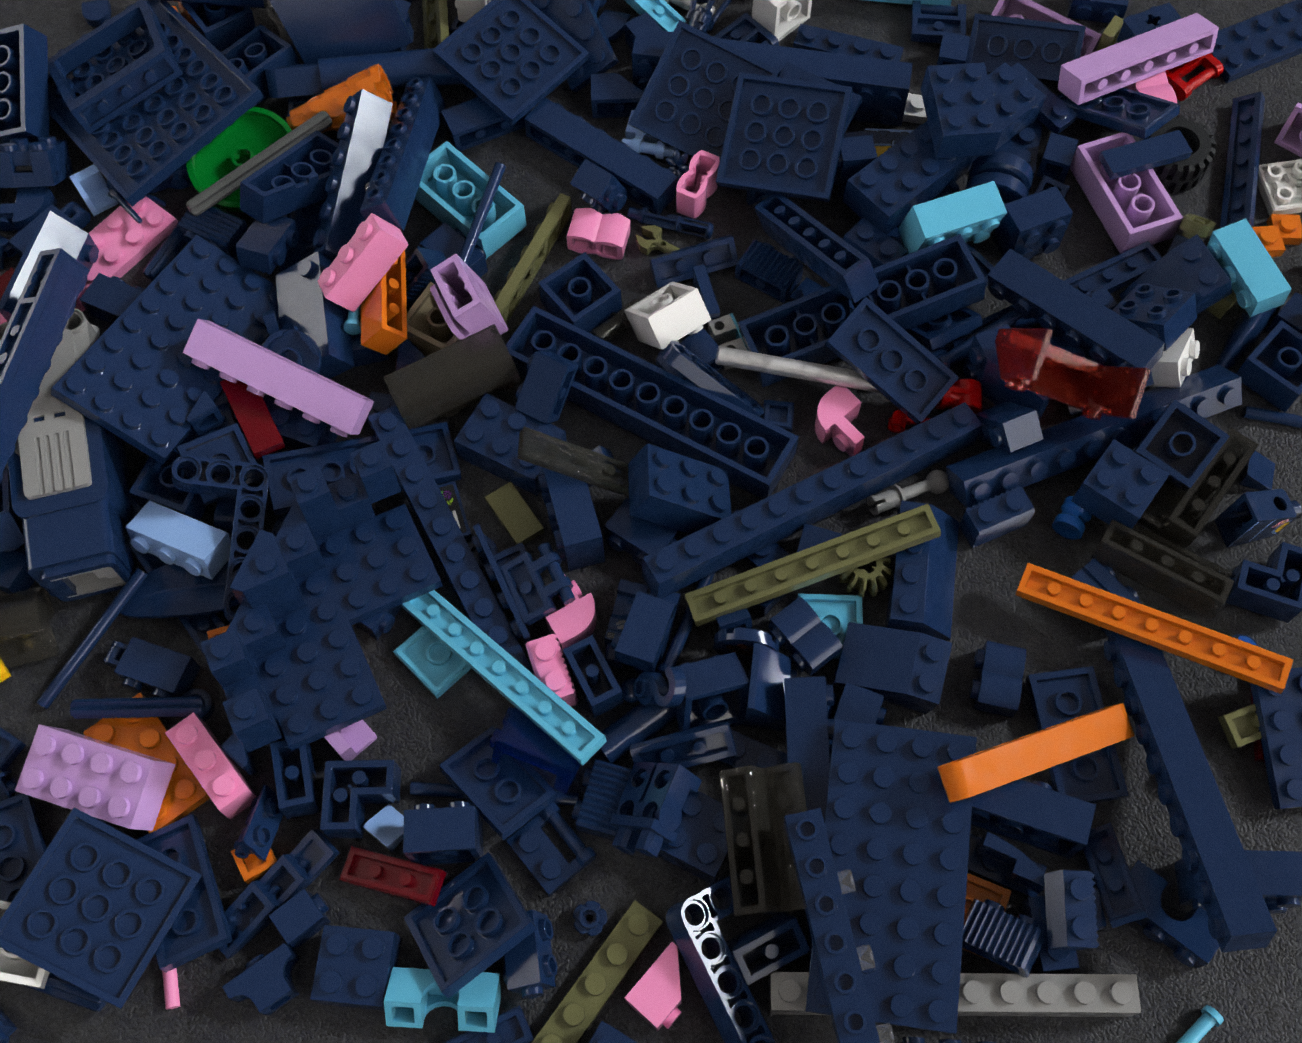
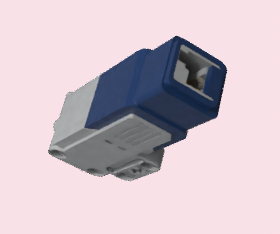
(71, 487)

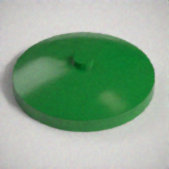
(232, 148)

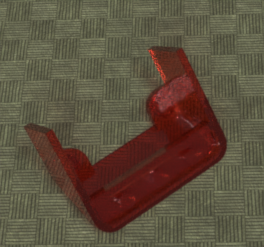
(1098, 390)

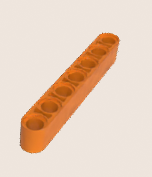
(1035, 752)

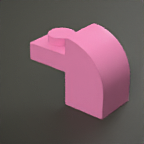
(834, 420)
(574, 620)

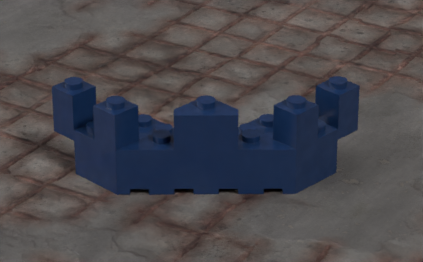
(299, 593)

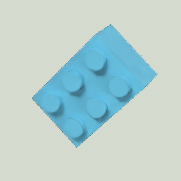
(967, 212)

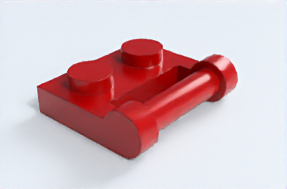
(1183, 89)

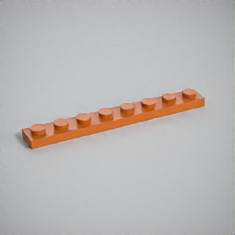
(1155, 628)

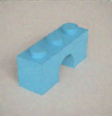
(415, 993)

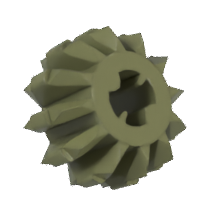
(866, 581)

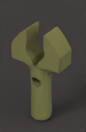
(655, 243)

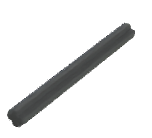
(231, 181)

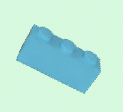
(1249, 266)

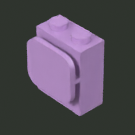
(464, 299)

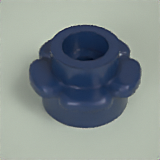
(599, 918)

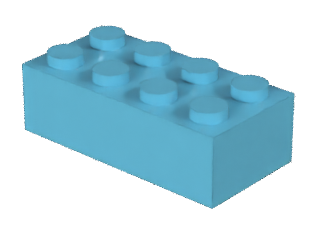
(452, 193)

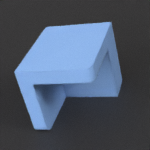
(93, 189)

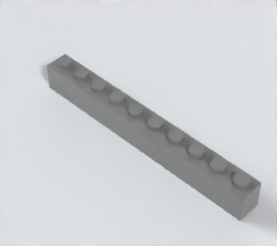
(1002, 994)

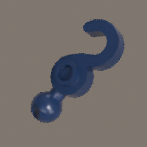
(653, 690)

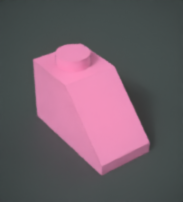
(659, 991)

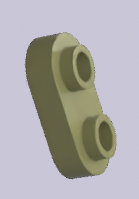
(1196, 225)

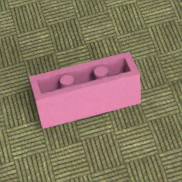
(362, 262)
(211, 766)

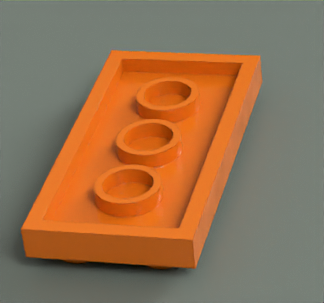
(149, 738)

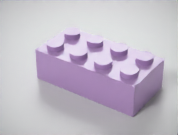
(1129, 207)
(95, 778)

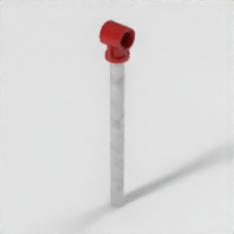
(961, 391)

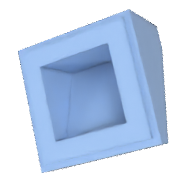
(386, 827)

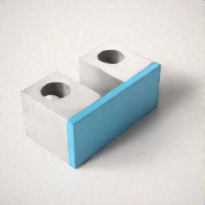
(724, 330)

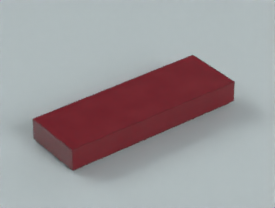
(253, 419)
(393, 876)

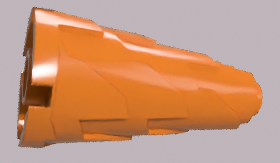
(333, 99)

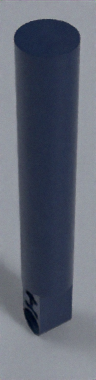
(317, 77)

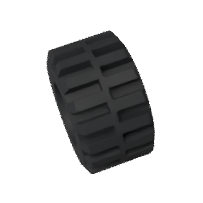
(1188, 171)

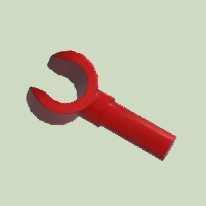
(899, 420)

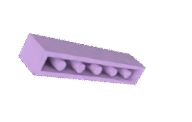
(1137, 58)
(278, 377)

